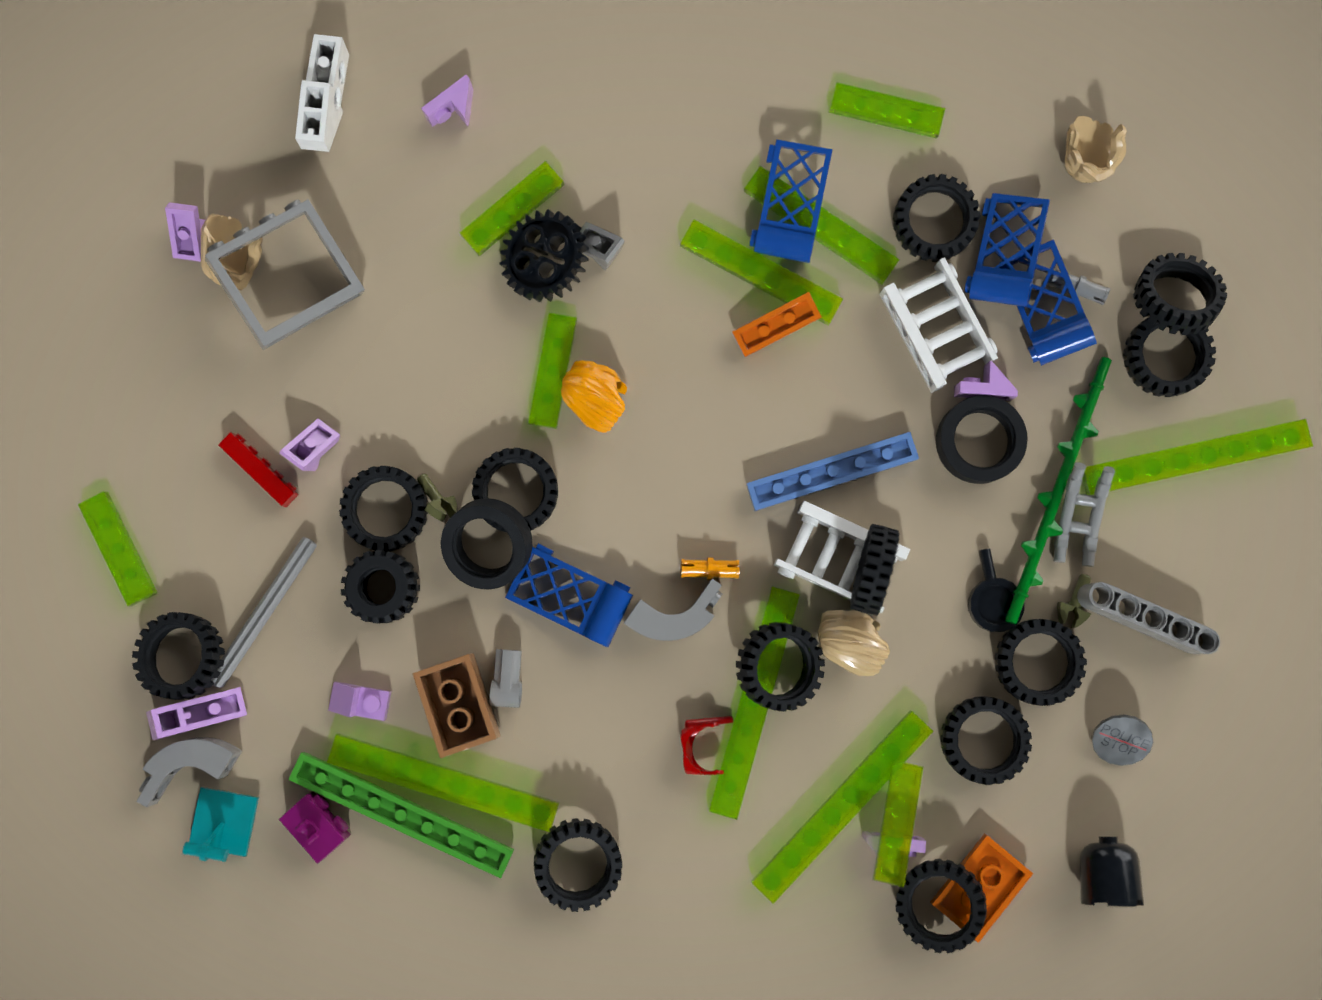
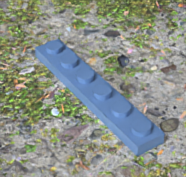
(832, 471)

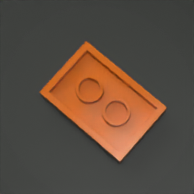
(1000, 879)

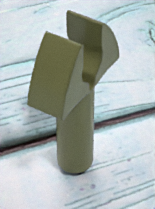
(438, 503)
(1080, 615)

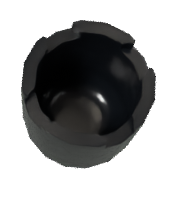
(1110, 874)

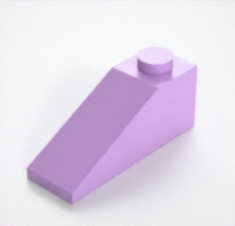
(196, 713)

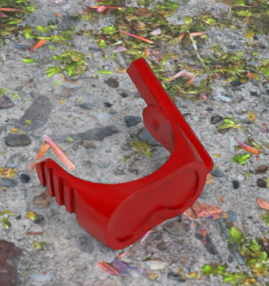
(688, 734)

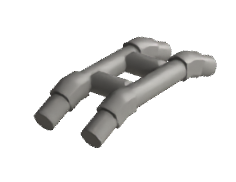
(1090, 529)

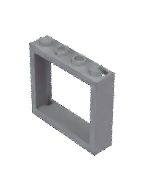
(268, 224)

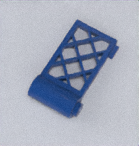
(786, 239)
(1001, 284)
(1063, 336)
(605, 609)

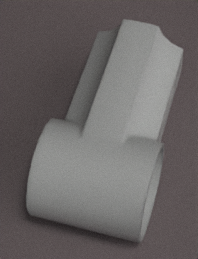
(506, 686)

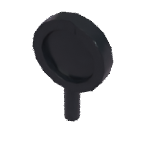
(992, 598)

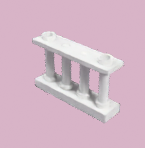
(921, 348)
(837, 530)

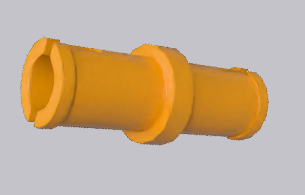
(710, 568)

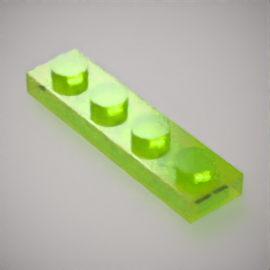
(887, 110)
(512, 207)
(551, 371)
(117, 548)
(898, 823)

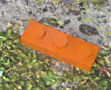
(777, 324)

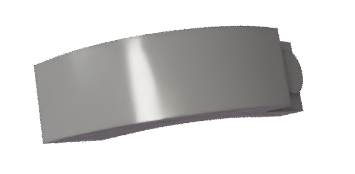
(667, 627)
(205, 753)

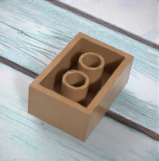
(456, 705)

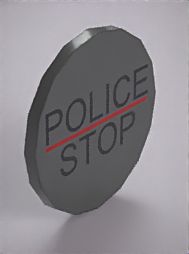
(1122, 740)

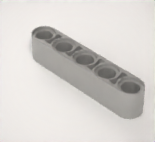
(1161, 618)

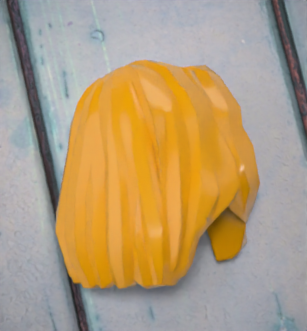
(593, 394)

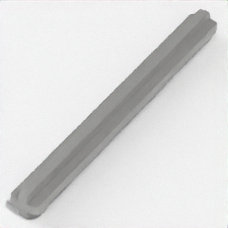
(264, 610)

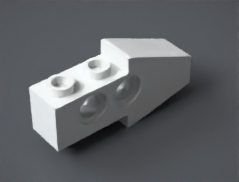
(322, 93)

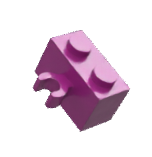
(315, 826)

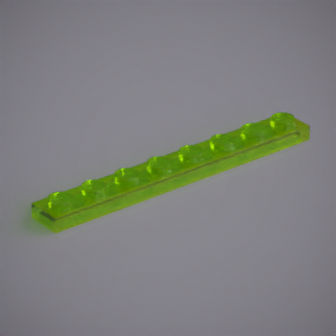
(1202, 456)
(750, 715)
(443, 782)
(840, 807)

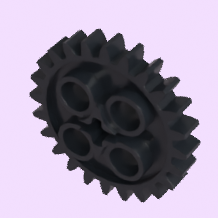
(554, 231)

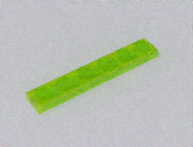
(830, 230)
(756, 269)

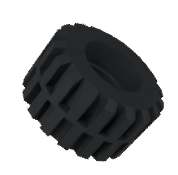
(356, 587)

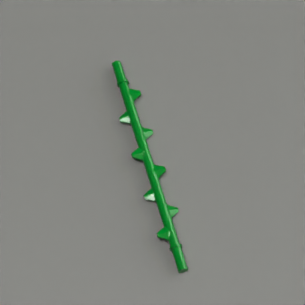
(1052, 499)

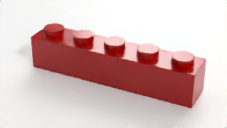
(259, 469)

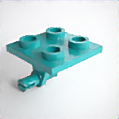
(221, 825)

